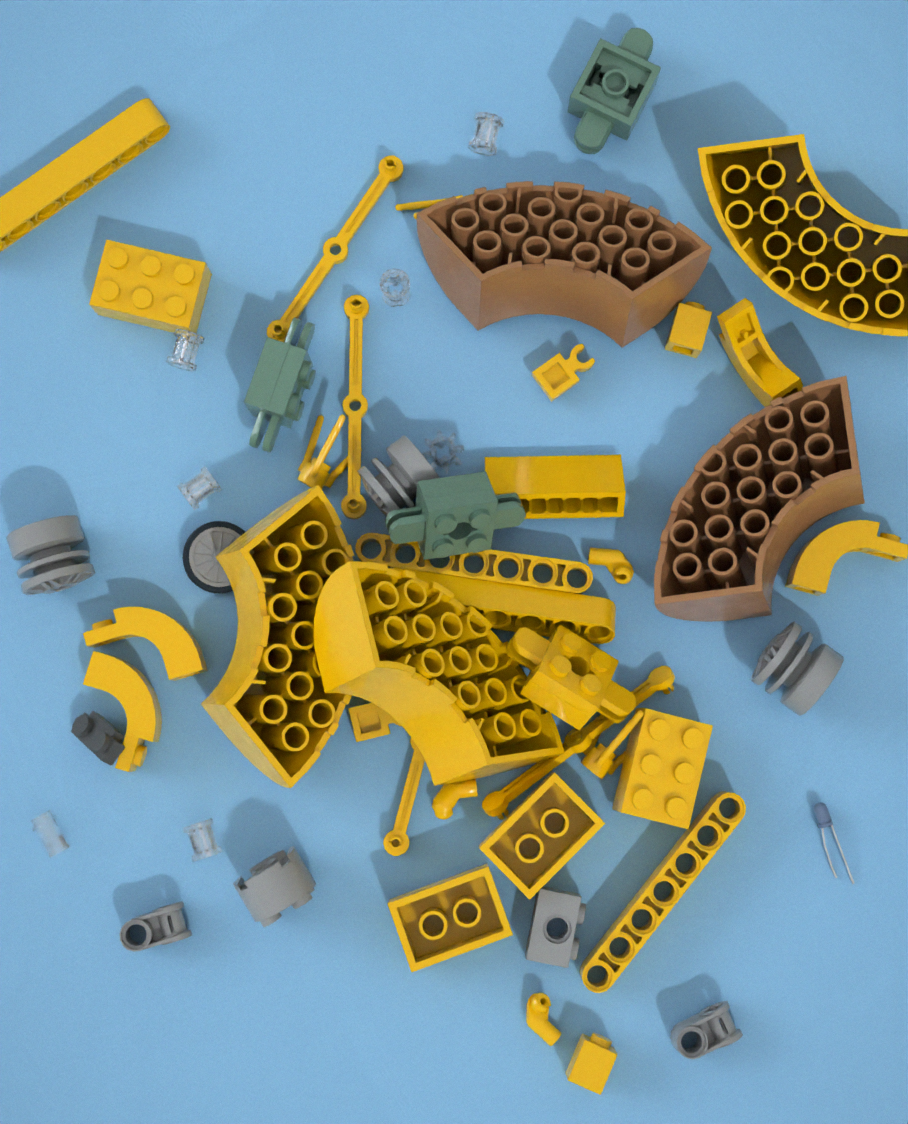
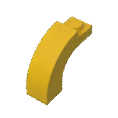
(753, 356)
(815, 560)
(175, 642)
(137, 699)

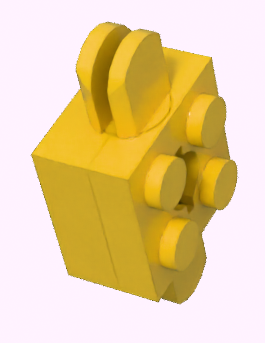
(570, 676)

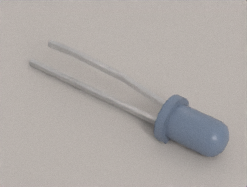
(824, 821)

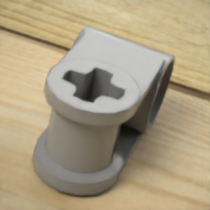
(158, 927)
(708, 1031)

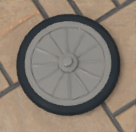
(200, 555)

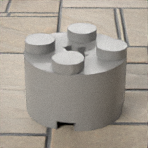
(276, 885)

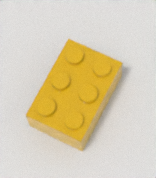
(150, 287)
(662, 768)
(541, 835)
(449, 917)

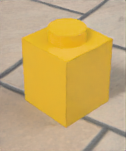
(688, 329)
(591, 1062)

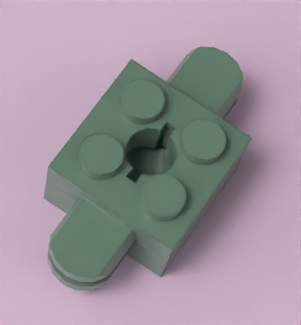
(613, 90)
(280, 383)
(454, 516)

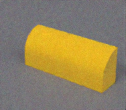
(561, 484)

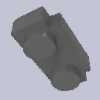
(99, 736)

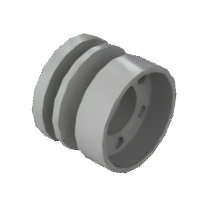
(397, 483)
(52, 562)
(801, 671)

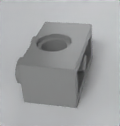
(552, 949)

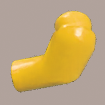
(614, 561)
(450, 794)
(537, 1018)

